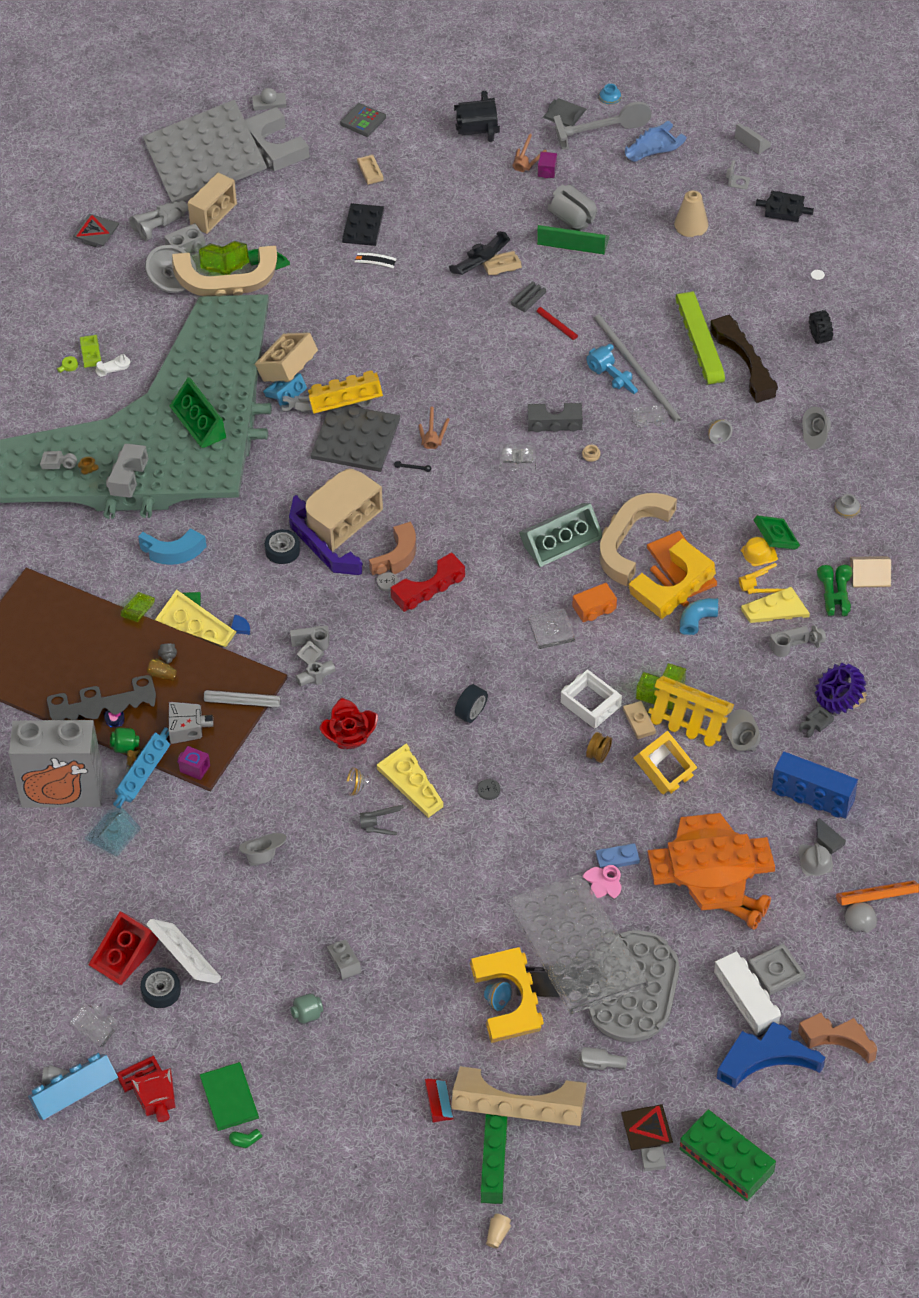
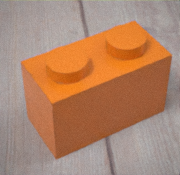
(594, 602)

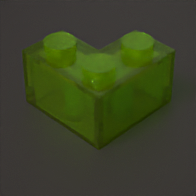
(225, 258)
(646, 685)

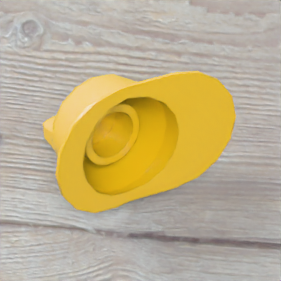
(758, 552)

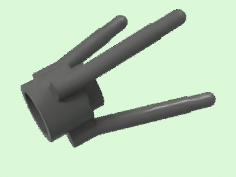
(369, 819)

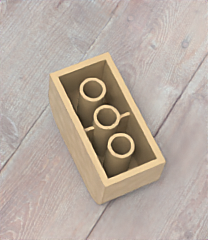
(343, 507)

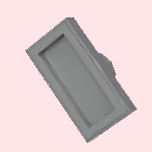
(268, 100)

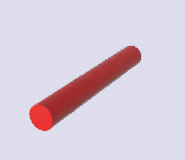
(557, 323)

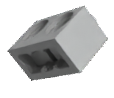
(187, 238)

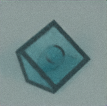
(114, 831)

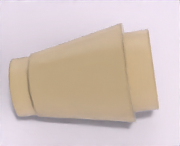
(498, 1229)

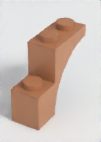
(819, 1031)

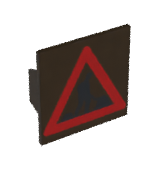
(646, 1127)

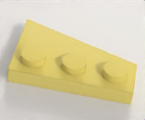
(775, 606)

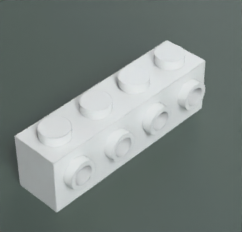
(747, 993)

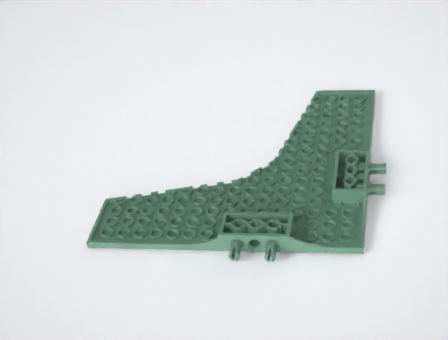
(220, 356)

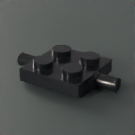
(784, 206)

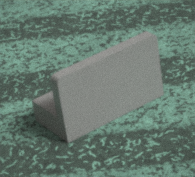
(751, 139)

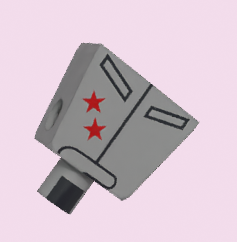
(187, 722)

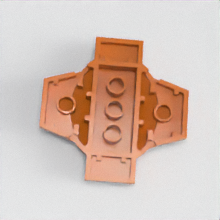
(711, 861)

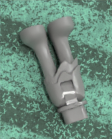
(163, 216)

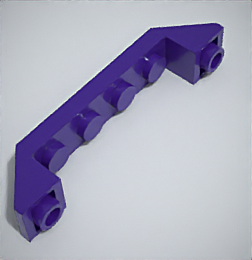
(345, 565)

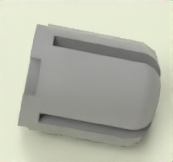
(573, 207)

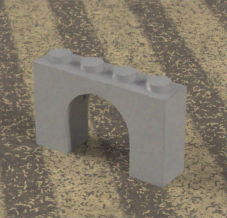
(276, 155)

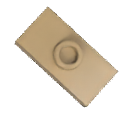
(370, 169)
(639, 720)

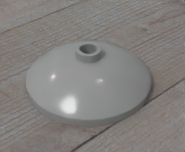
(160, 262)

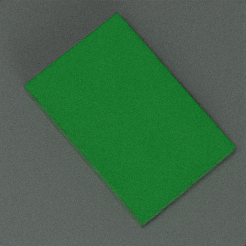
(229, 1096)

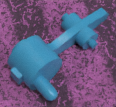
(603, 360)

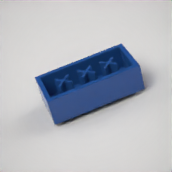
(814, 785)

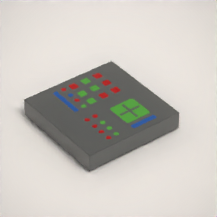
(363, 119)

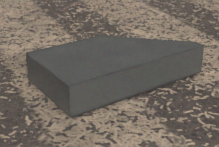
(828, 837)

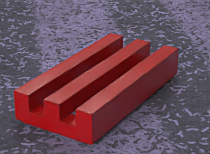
(123, 1082)

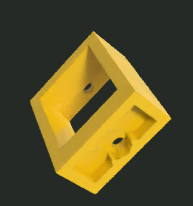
(653, 772)

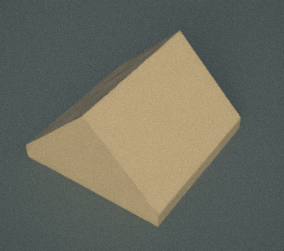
(871, 571)

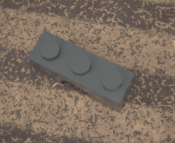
(541, 420)

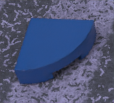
(240, 625)

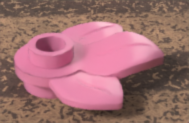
(602, 883)

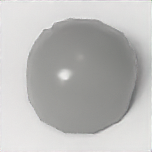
(860, 917)

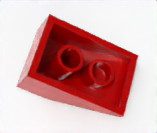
(123, 948)

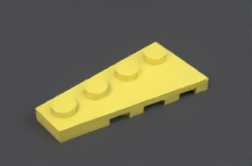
(192, 619)

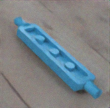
(142, 768)

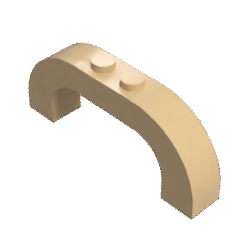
(225, 284)
(638, 507)

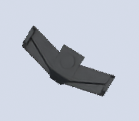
(480, 254)

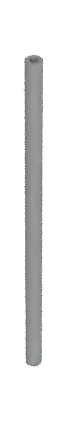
(675, 416)

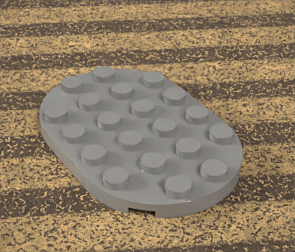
(648, 1009)

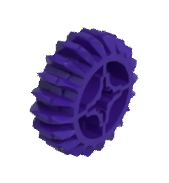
(844, 693)

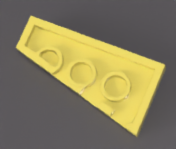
(406, 775)

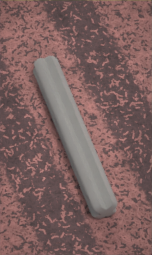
(242, 698)

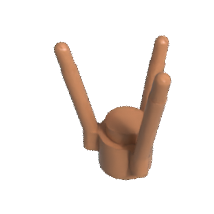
(521, 161)
(430, 439)

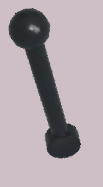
(398, 464)

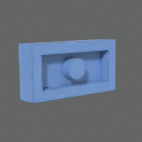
(618, 856)

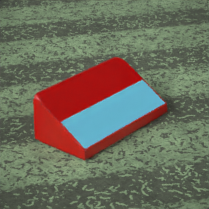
(438, 1100)

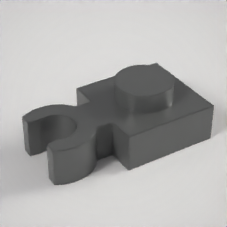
(818, 720)

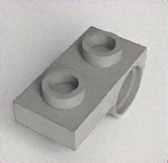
(317, 635)
(782, 641)
(344, 959)

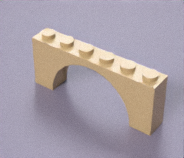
(476, 1095)

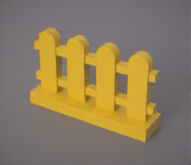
(346, 392)
(702, 701)

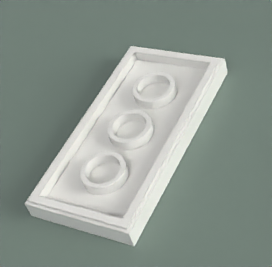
(184, 951)

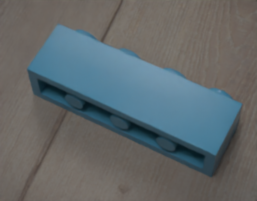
(72, 1086)

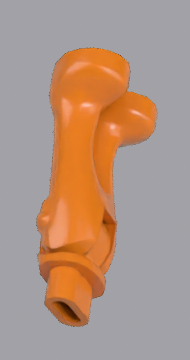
(758, 907)

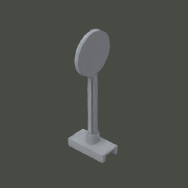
(631, 116)

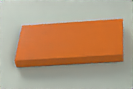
(660, 551)

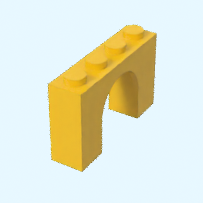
(664, 599)
(511, 966)

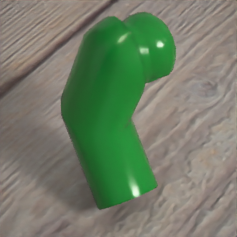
(243, 1140)

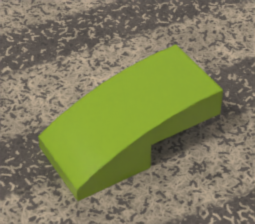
(90, 350)

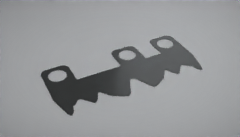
(92, 706)

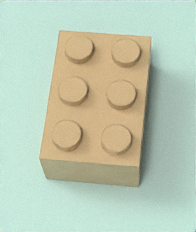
(212, 202)
(286, 357)

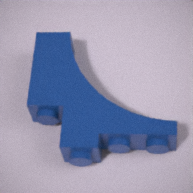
(774, 1049)

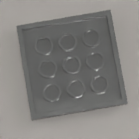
(356, 437)

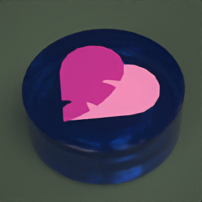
(114, 720)

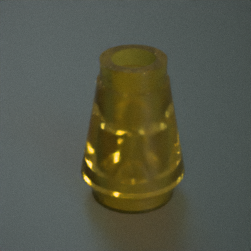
(161, 670)

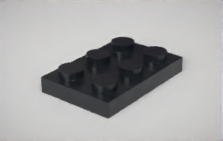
(363, 224)

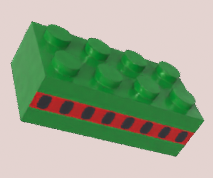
(727, 1155)

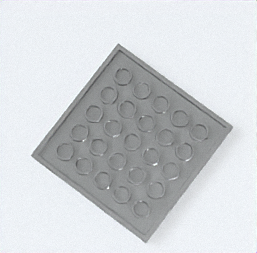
(201, 147)

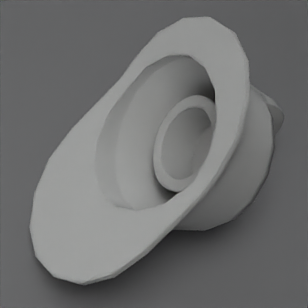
(815, 420)
(742, 730)
(262, 849)
(815, 860)

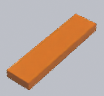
(878, 892)

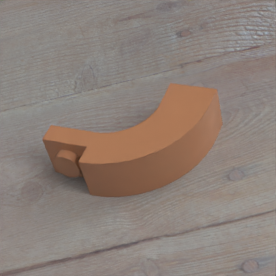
(401, 556)

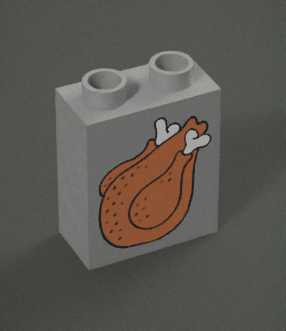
(56, 763)

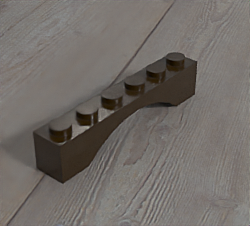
(727, 333)

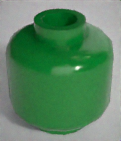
(123, 740)

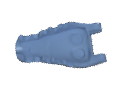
(654, 141)

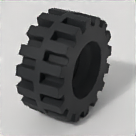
(821, 326)

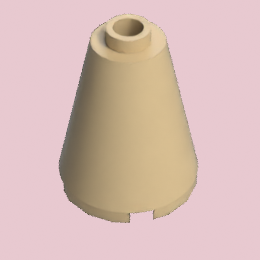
(691, 216)

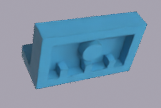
(281, 388)

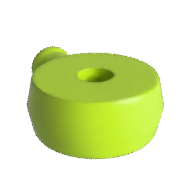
(68, 364)

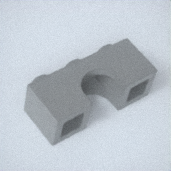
(122, 478)

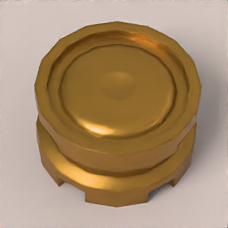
(599, 747)

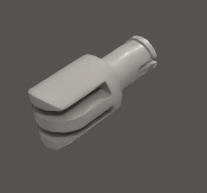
(600, 1059)

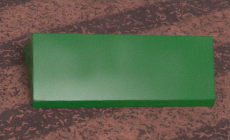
(572, 239)
(198, 415)

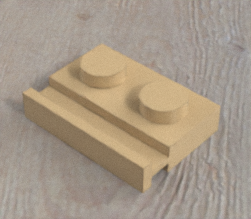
(502, 262)

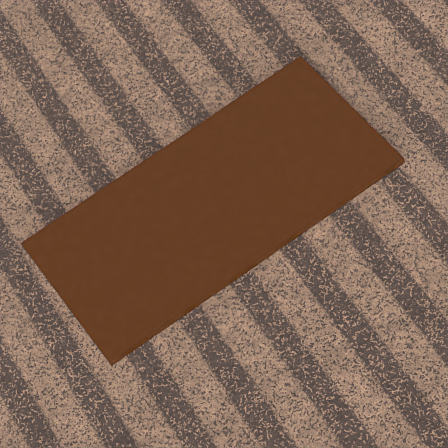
(72, 640)

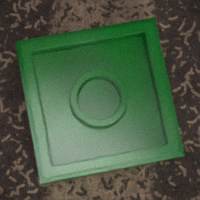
(776, 532)

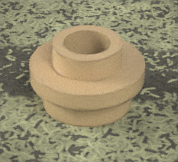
(591, 449)

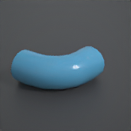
(694, 612)

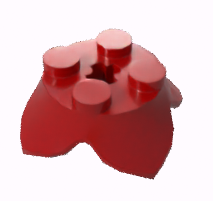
(345, 716)

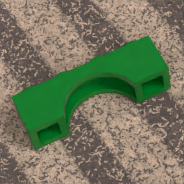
(494, 1159)

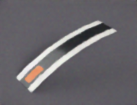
(375, 259)

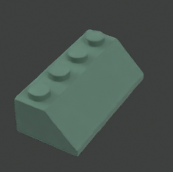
(561, 534)

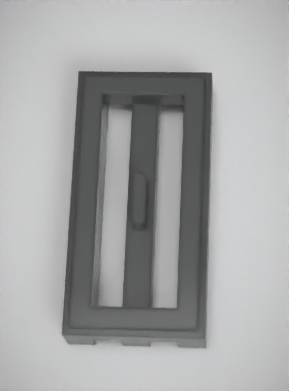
(527, 293)

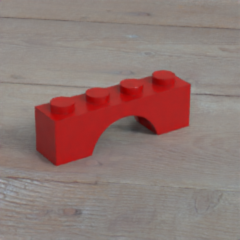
(409, 594)

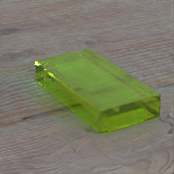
(137, 607)

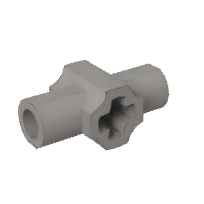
(315, 673)

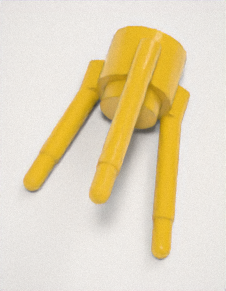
(749, 581)

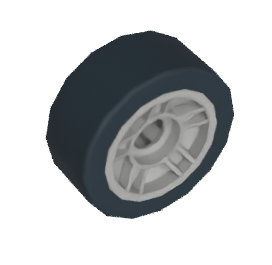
(280, 538)
(471, 703)
(158, 978)

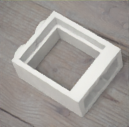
(603, 711)

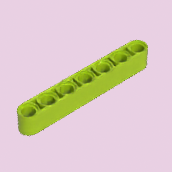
(701, 338)

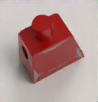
(155, 1093)

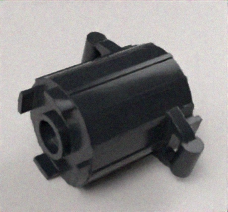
(477, 117)

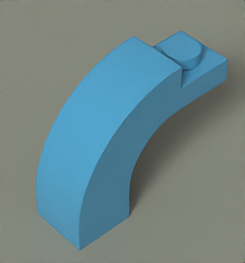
(173, 552)

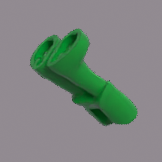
(842, 575)

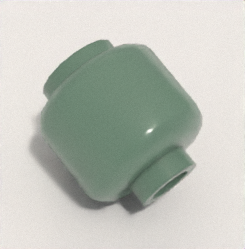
(306, 1008)

